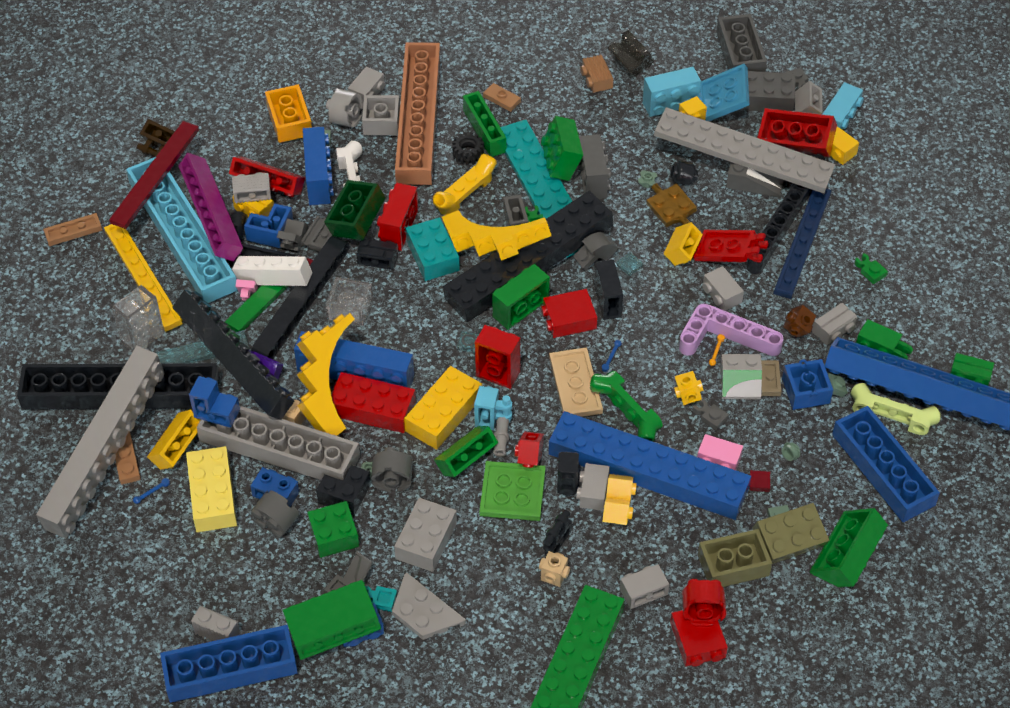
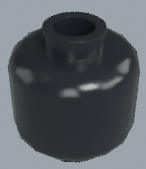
(683, 173)

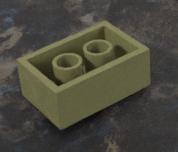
(792, 533)
(735, 558)

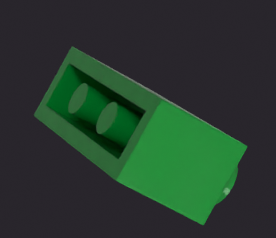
(466, 451)

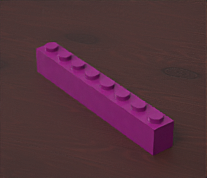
(210, 207)

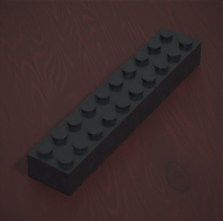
(473, 290)
(89, 384)

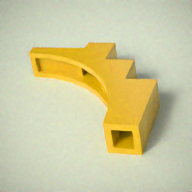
(487, 239)
(318, 349)

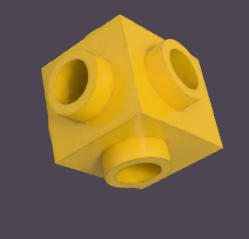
(688, 388)

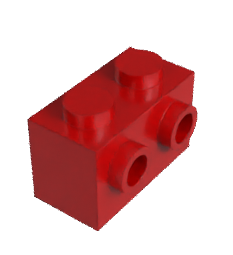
(529, 449)

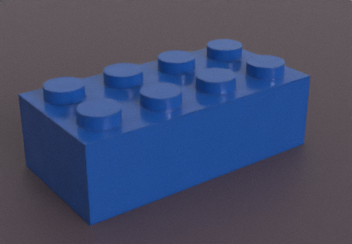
(317, 166)

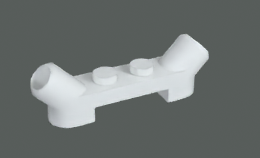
(346, 159)

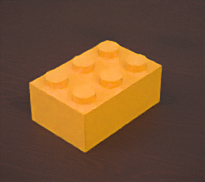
(288, 112)

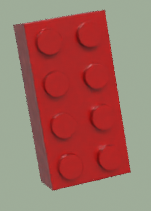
(799, 131)
(372, 402)

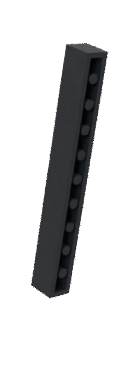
(233, 354)

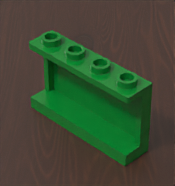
(331, 619)

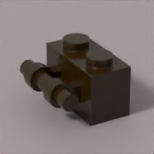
(155, 135)

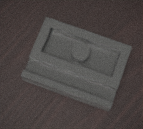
(316, 235)

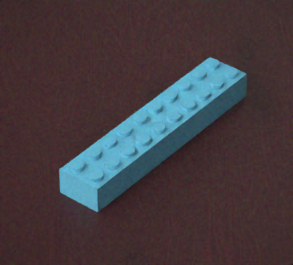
(186, 237)

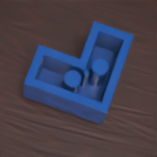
(265, 229)
(212, 405)

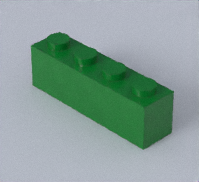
(484, 123)

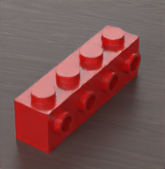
(279, 179)

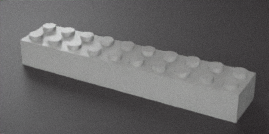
(100, 443)

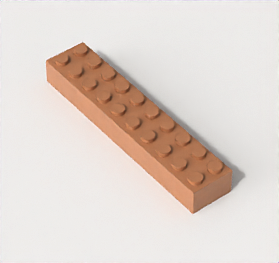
(418, 114)

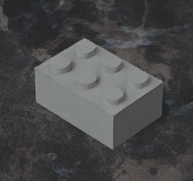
(425, 534)

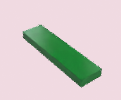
(254, 306)

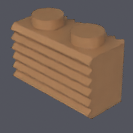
(597, 73)

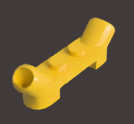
(477, 176)

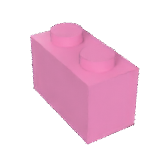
(720, 452)

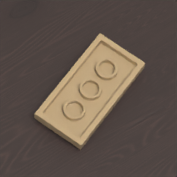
(572, 379)

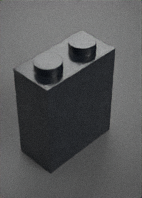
(608, 289)

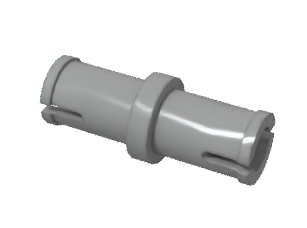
(502, 436)

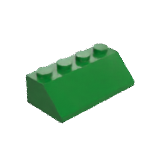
(849, 547)

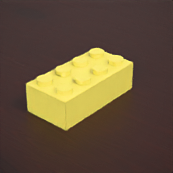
(211, 489)

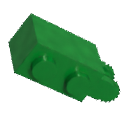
(883, 339)

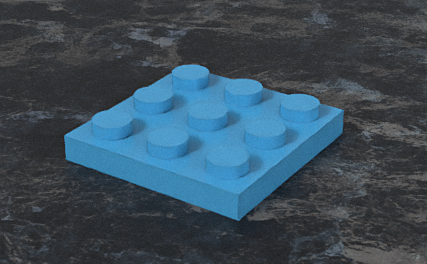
(725, 92)

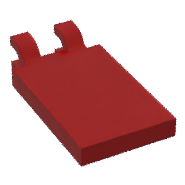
(730, 246)

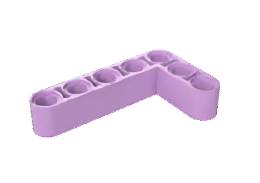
(732, 327)

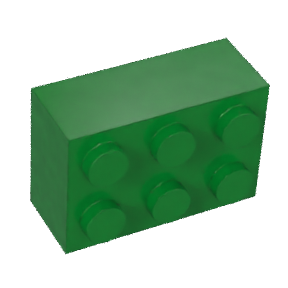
(562, 148)
(520, 296)

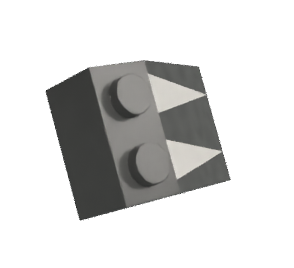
(753, 181)

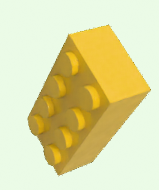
(442, 408)

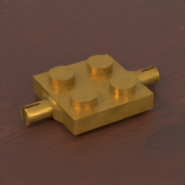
(671, 205)

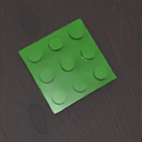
(512, 491)

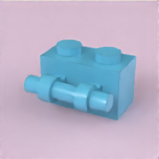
(488, 407)

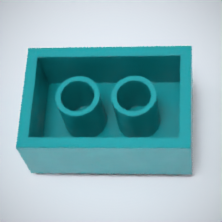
(432, 249)

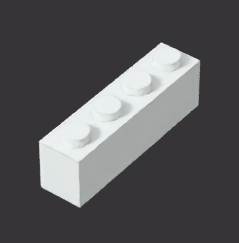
(273, 270)

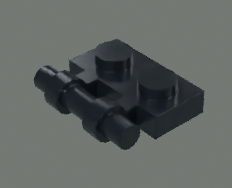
(558, 533)

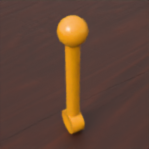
(720, 338)

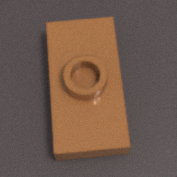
(501, 97)

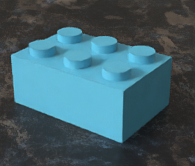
(670, 90)

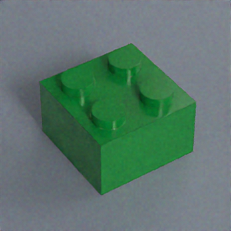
(333, 529)

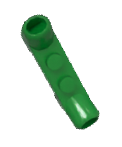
(612, 386)

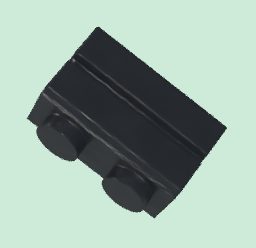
(377, 253)
(567, 473)

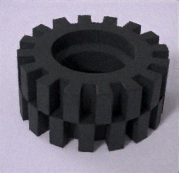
(467, 141)

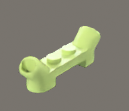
(918, 420)

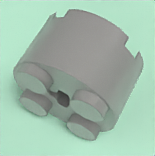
(345, 108)

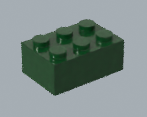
(355, 209)

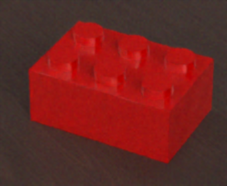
(398, 213)
(497, 356)

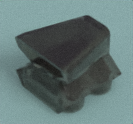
(631, 54)

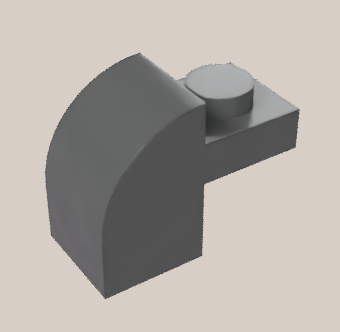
(292, 234)
(595, 246)

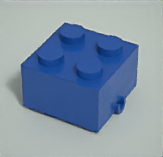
(807, 384)

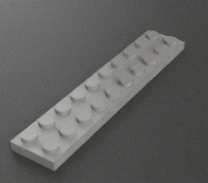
(744, 150)

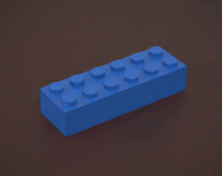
(367, 362)
(885, 464)
(228, 663)

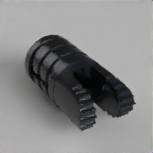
(239, 219)

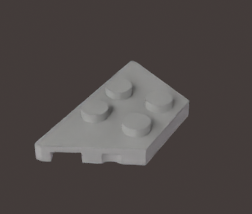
(423, 610)

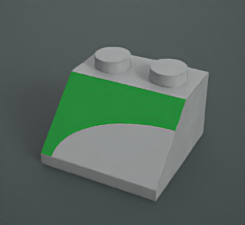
(741, 376)

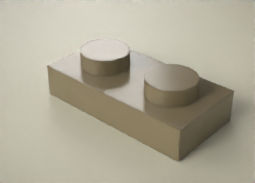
(770, 378)

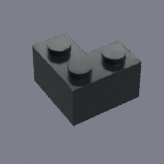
(350, 489)

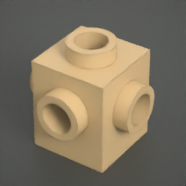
(554, 568)

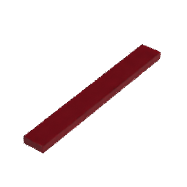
(154, 175)

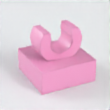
(246, 287)

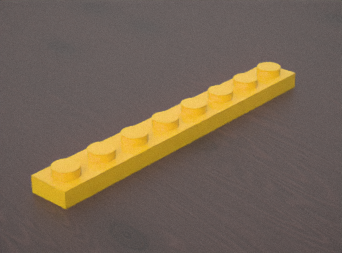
(142, 273)

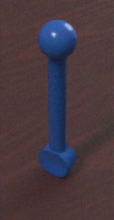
(605, 367)
(165, 482)

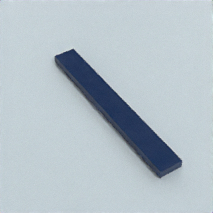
(801, 244)

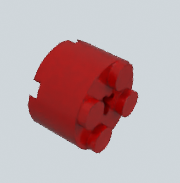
(704, 602)

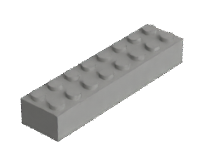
(283, 444)

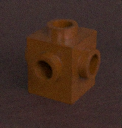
(799, 321)

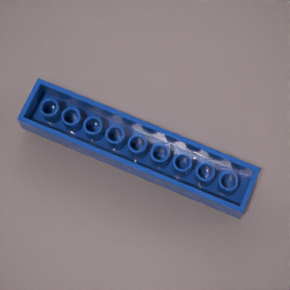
(920, 382)
(652, 465)

